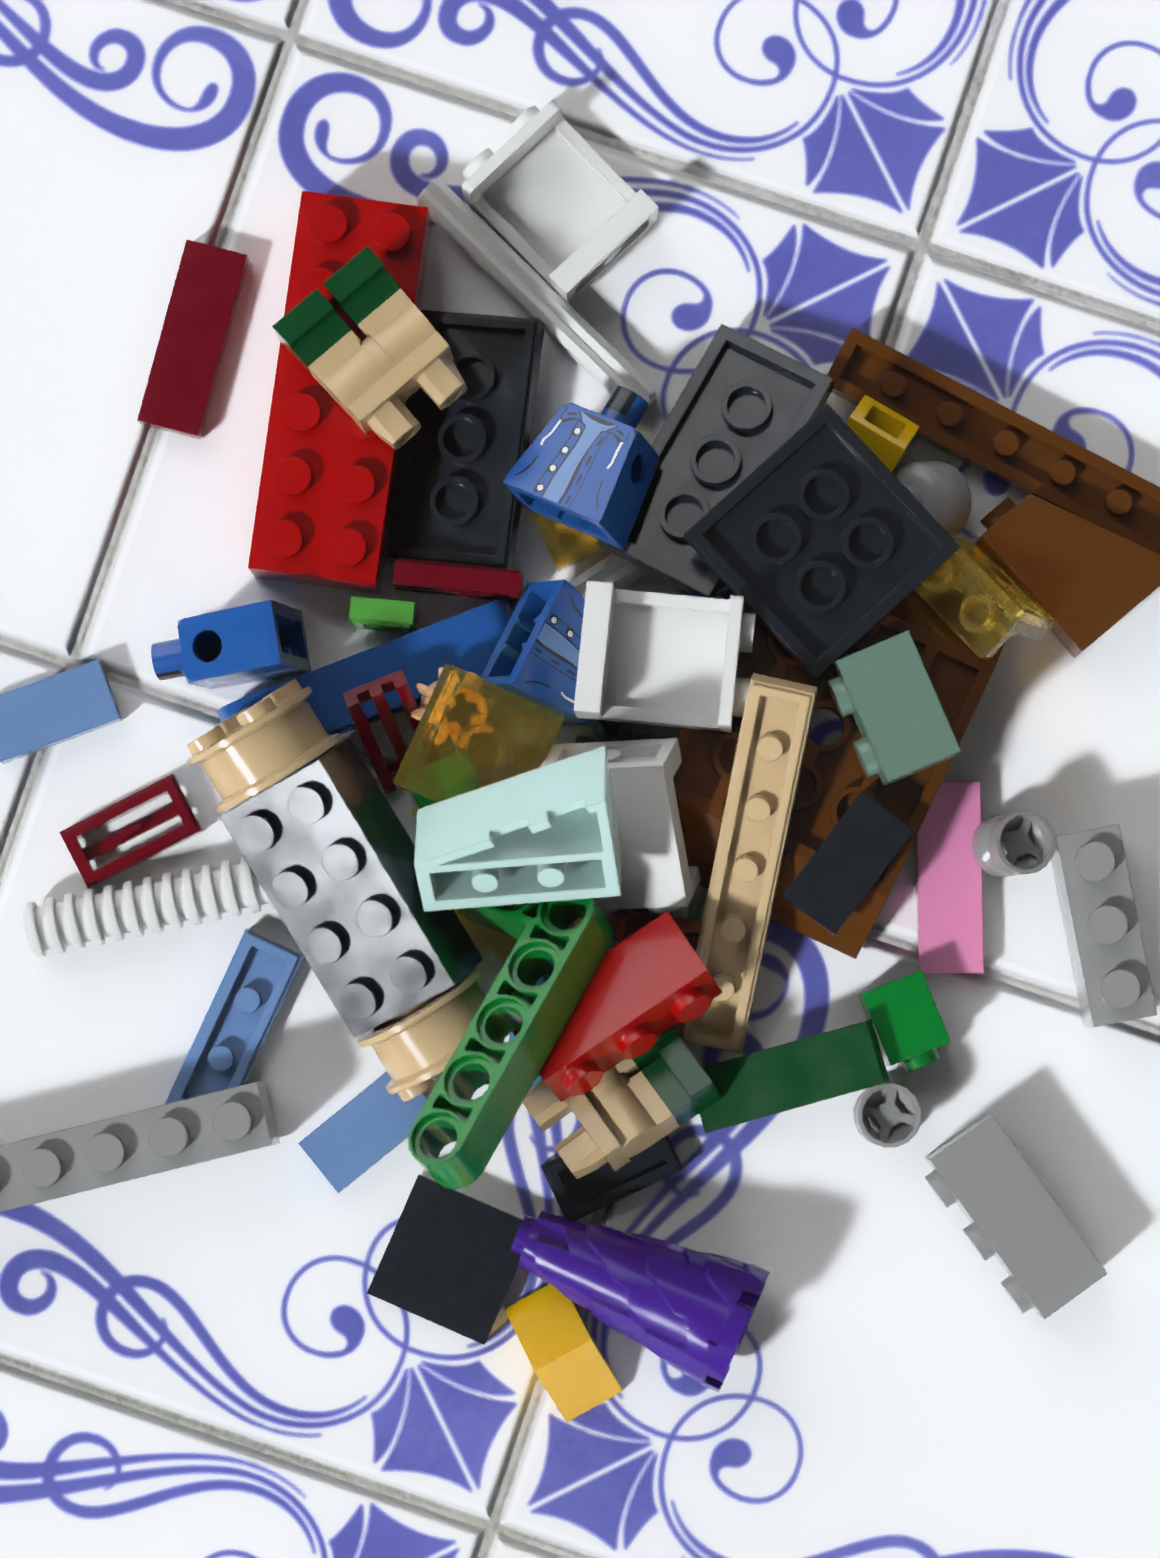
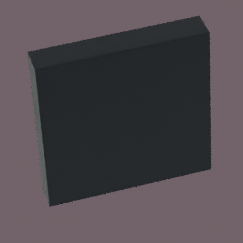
(449, 1260)

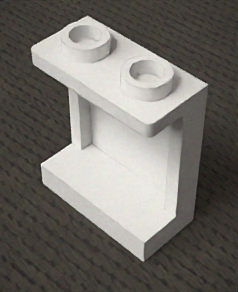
(556, 201)
(662, 658)
(649, 823)

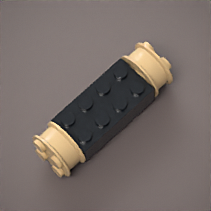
(344, 883)

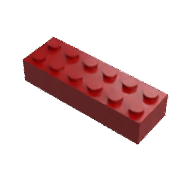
(322, 478)

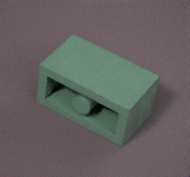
(893, 709)

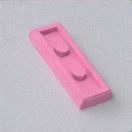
(950, 883)

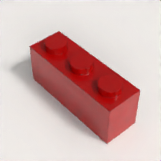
(631, 1000)

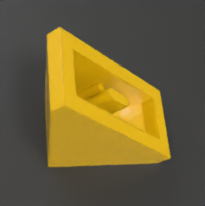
(562, 1351)

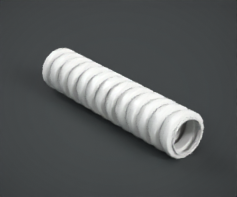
(142, 907)

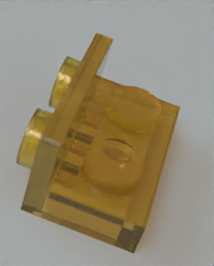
(982, 600)

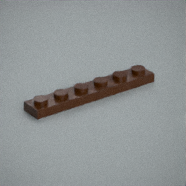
(999, 440)

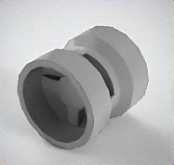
(1027, 844)
(896, 1118)

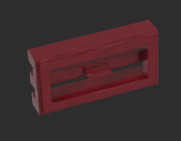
(457, 580)
(376, 691)
(179, 807)

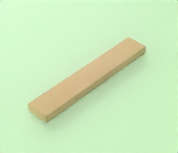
(750, 854)

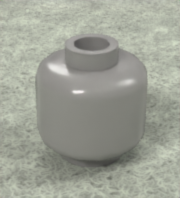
(939, 490)

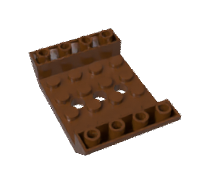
(830, 773)

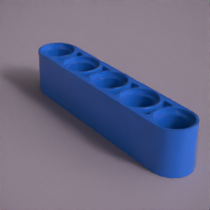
(460, 641)

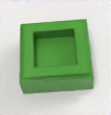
(383, 614)

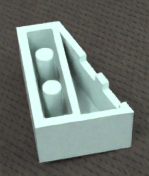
(523, 839)

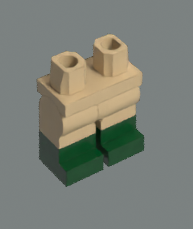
(388, 365)
(629, 1107)

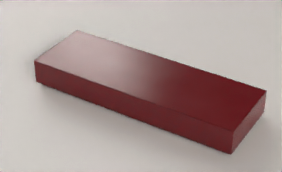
(193, 339)

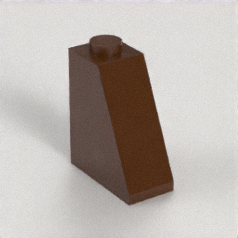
(1070, 567)

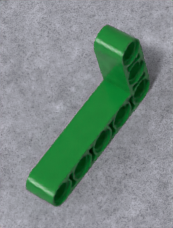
(510, 1004)

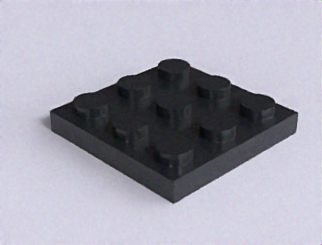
(821, 542)

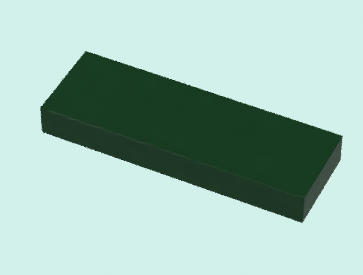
(794, 1075)

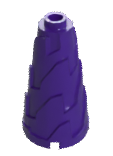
(655, 1292)

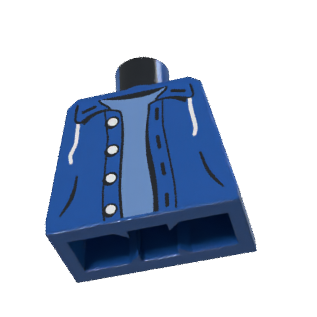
(589, 468)
(257, 645)
(542, 648)

